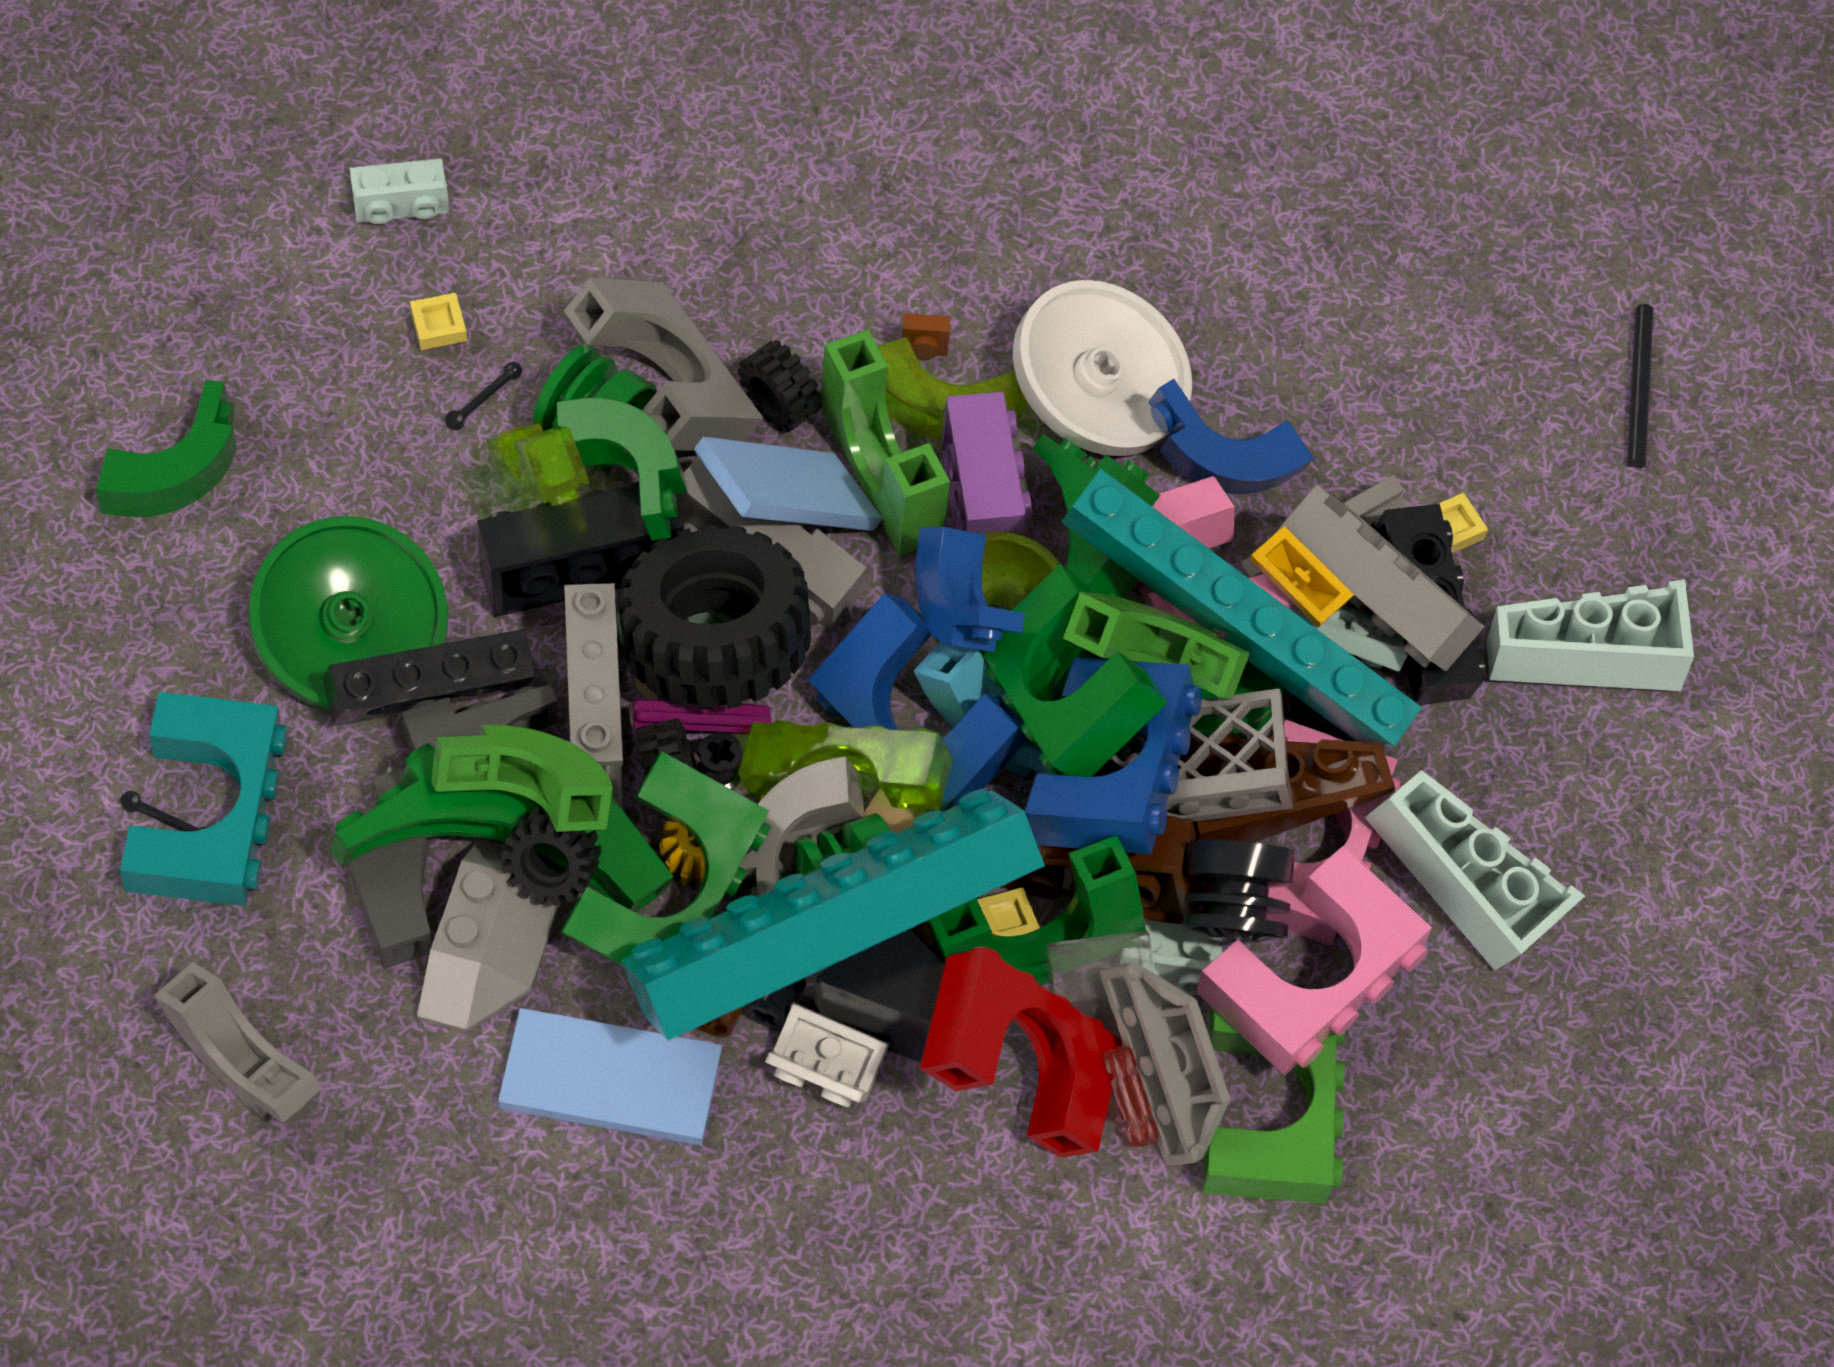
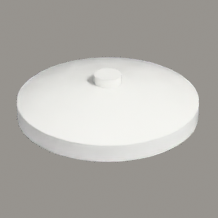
(1093, 362)

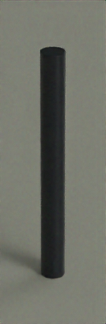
(1640, 386)

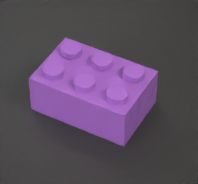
(983, 465)

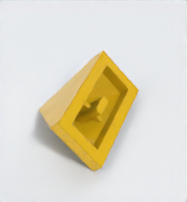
(1301, 576)

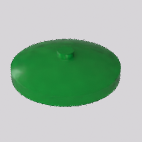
(342, 596)

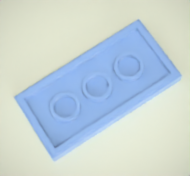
(787, 484)
(610, 1076)

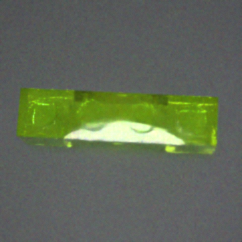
(539, 463)
(907, 764)

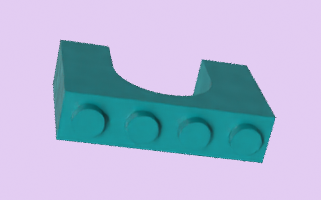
(218, 860)

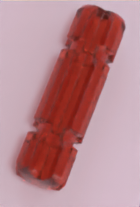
(1130, 1096)

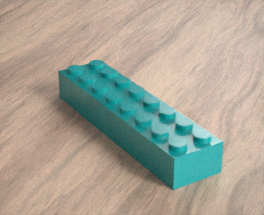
(831, 912)

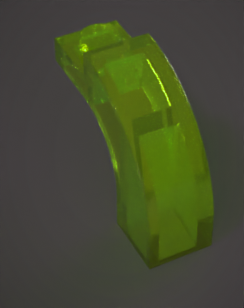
(919, 399)

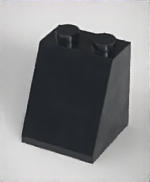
(885, 992)

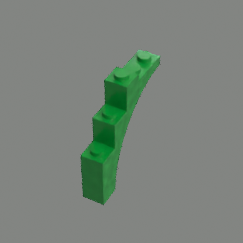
(1083, 558)
(627, 866)

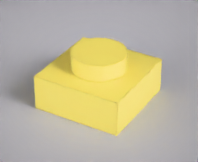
(438, 321)
(1464, 520)
(1009, 913)

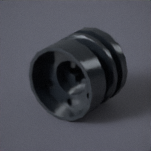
(1238, 889)

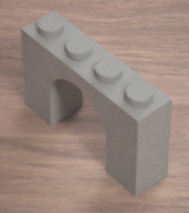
(651, 321)

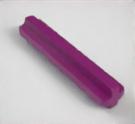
(721, 719)

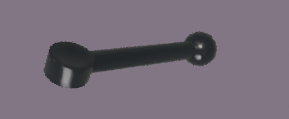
(455, 418)
(132, 802)

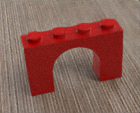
(967, 1034)

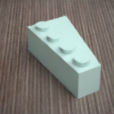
(1596, 641)
(1471, 870)

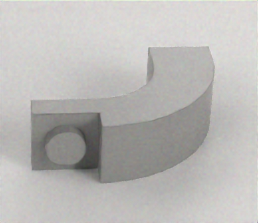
(799, 807)
(232, 1047)

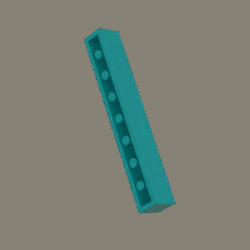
(1240, 612)

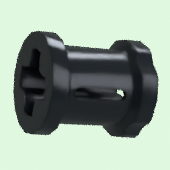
(721, 758)
(772, 1008)

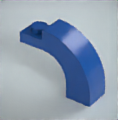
(1236, 464)
(952, 590)

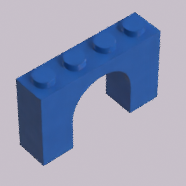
(859, 685)
(1129, 801)

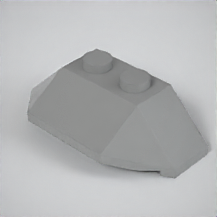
(484, 944)
(1172, 1059)

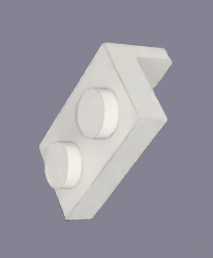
(827, 1055)

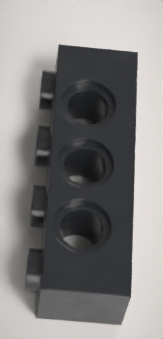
(1426, 533)
(452, 670)

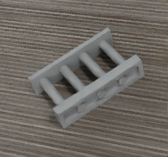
(594, 677)

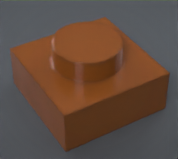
(927, 334)

